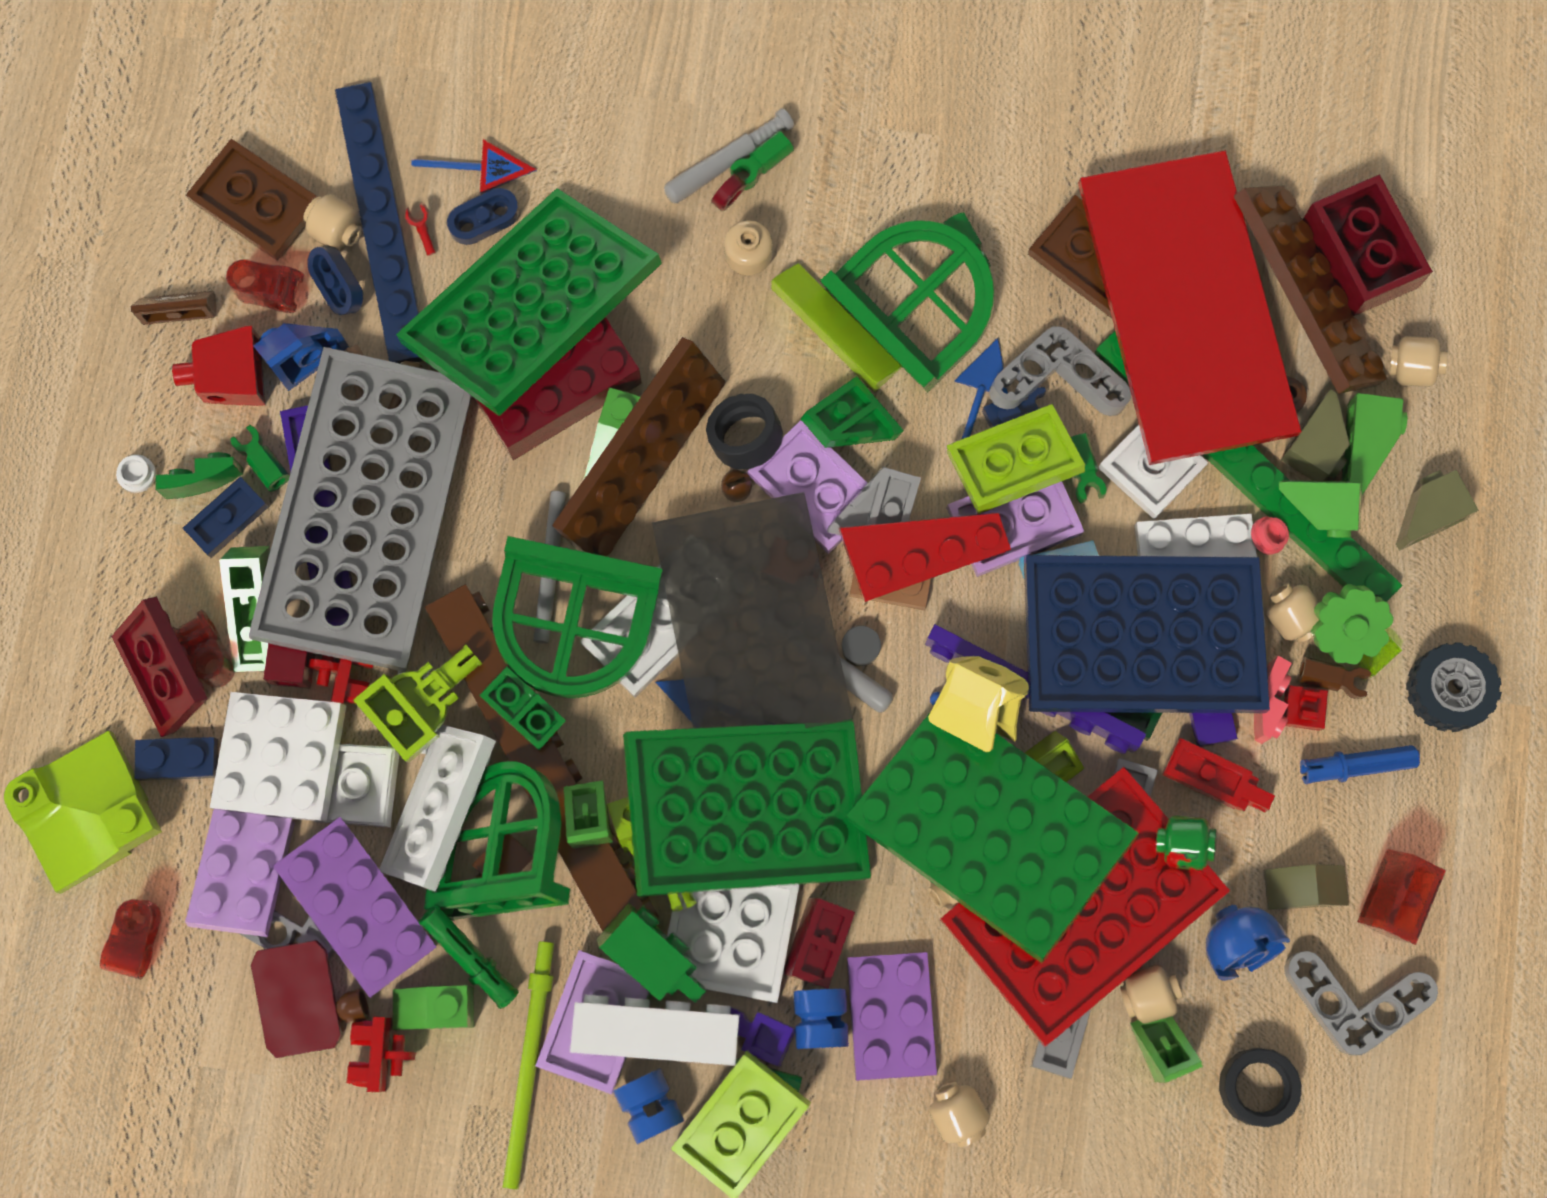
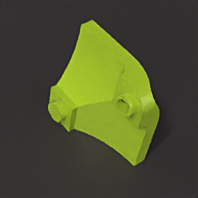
(82, 811)

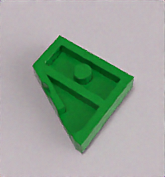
(851, 418)

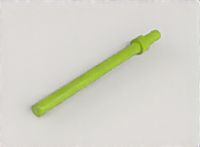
(540, 983)

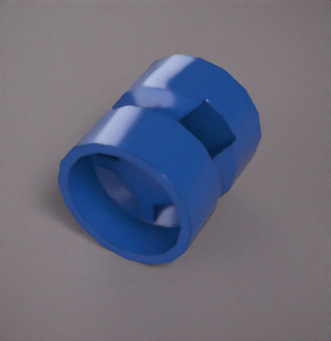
(821, 1018)
(642, 1092)

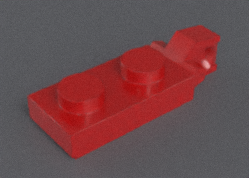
(1216, 777)

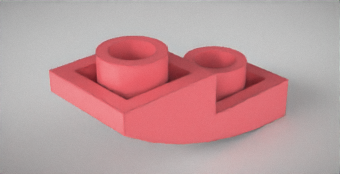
(1273, 722)

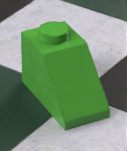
(1327, 504)
(433, 1007)

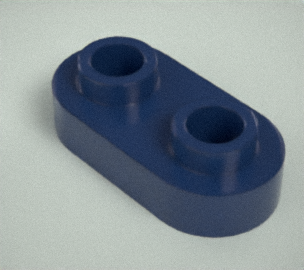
(481, 213)
(335, 280)

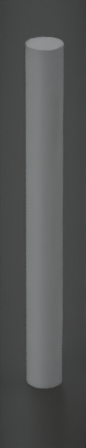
(547, 586)

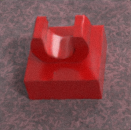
(1305, 707)

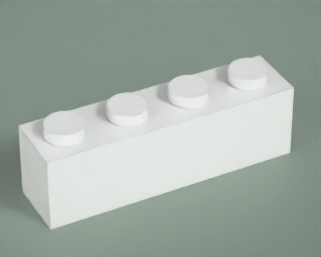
(653, 1032)

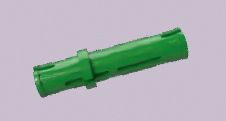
(481, 970)

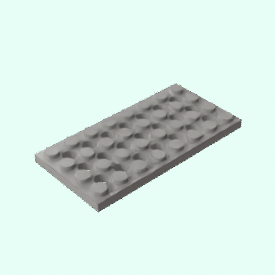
(301, 512)

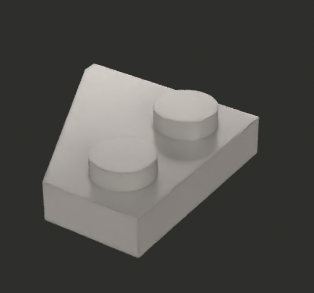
(882, 500)

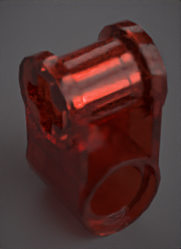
(273, 284)
(203, 645)
(129, 943)

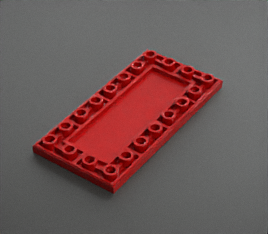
(1188, 308)

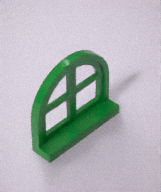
(885, 328)
(582, 571)
(510, 891)

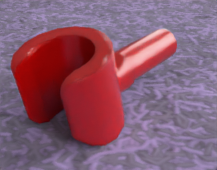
(422, 228)

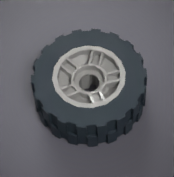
(1471, 674)

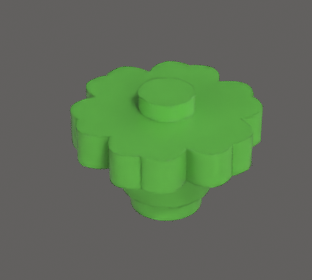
(1351, 624)

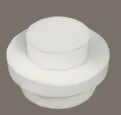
(136, 473)

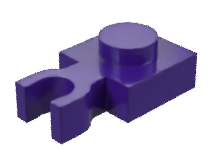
(764, 1036)

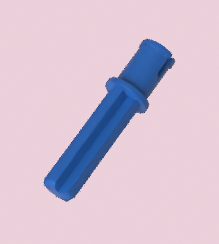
(1359, 764)

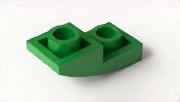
(209, 475)
(522, 708)

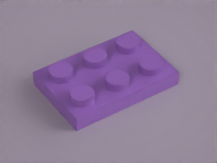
(891, 1016)

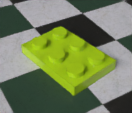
(1015, 458)
(741, 1125)

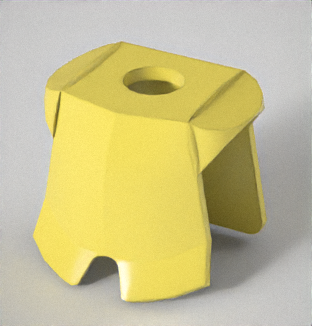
(979, 701)

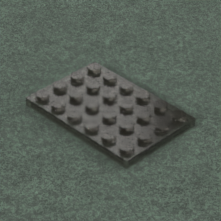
(752, 616)

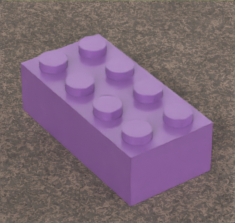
(354, 906)

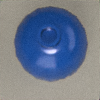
(1243, 940)

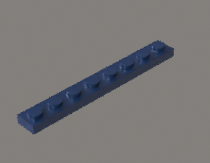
(379, 215)

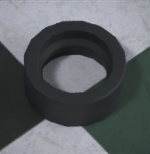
(736, 409)
(1290, 1078)

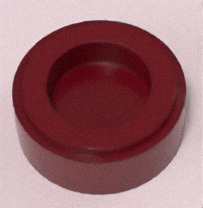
(728, 192)

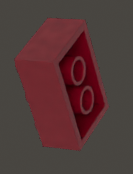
(1367, 244)

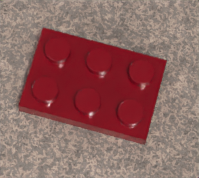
(159, 666)

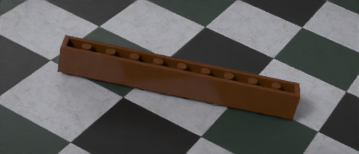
(595, 868)

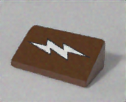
(175, 307)

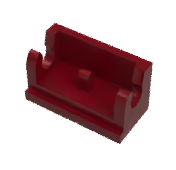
(818, 942)

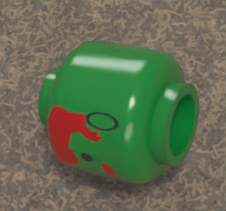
(1187, 842)

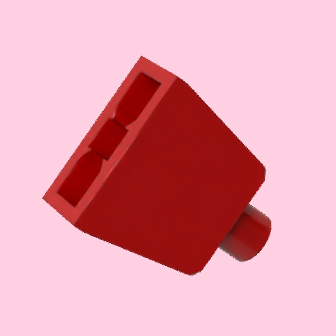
(225, 369)

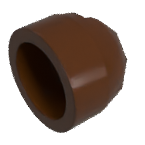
(740, 491)
(353, 1006)

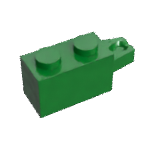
(649, 955)

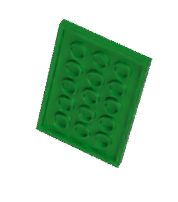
(528, 300)
(744, 807)
(994, 833)

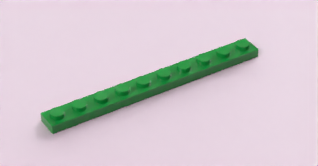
(1260, 483)

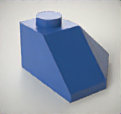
(296, 350)

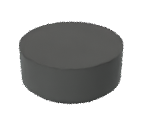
(861, 645)

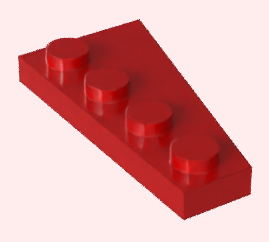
(910, 552)

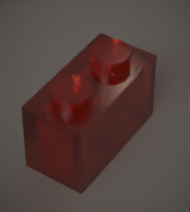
(1401, 896)

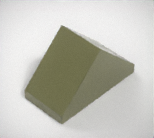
(1306, 886)

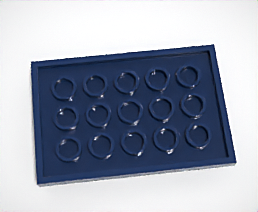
(1145, 634)

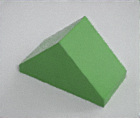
(587, 815)
(1165, 1049)

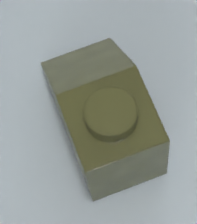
(1321, 442)
(1435, 507)

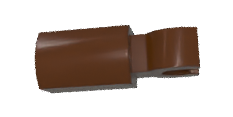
(1332, 677)

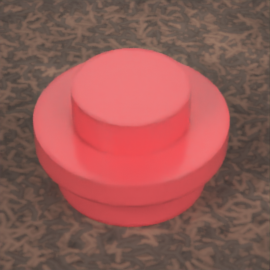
(1269, 535)

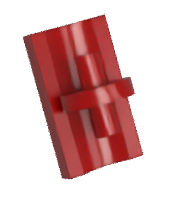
(344, 688)
(375, 1072)

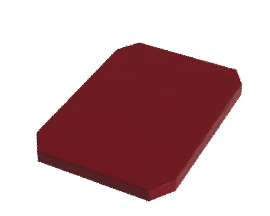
(296, 999)

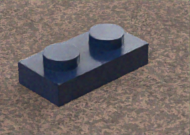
(225, 517)
(176, 758)

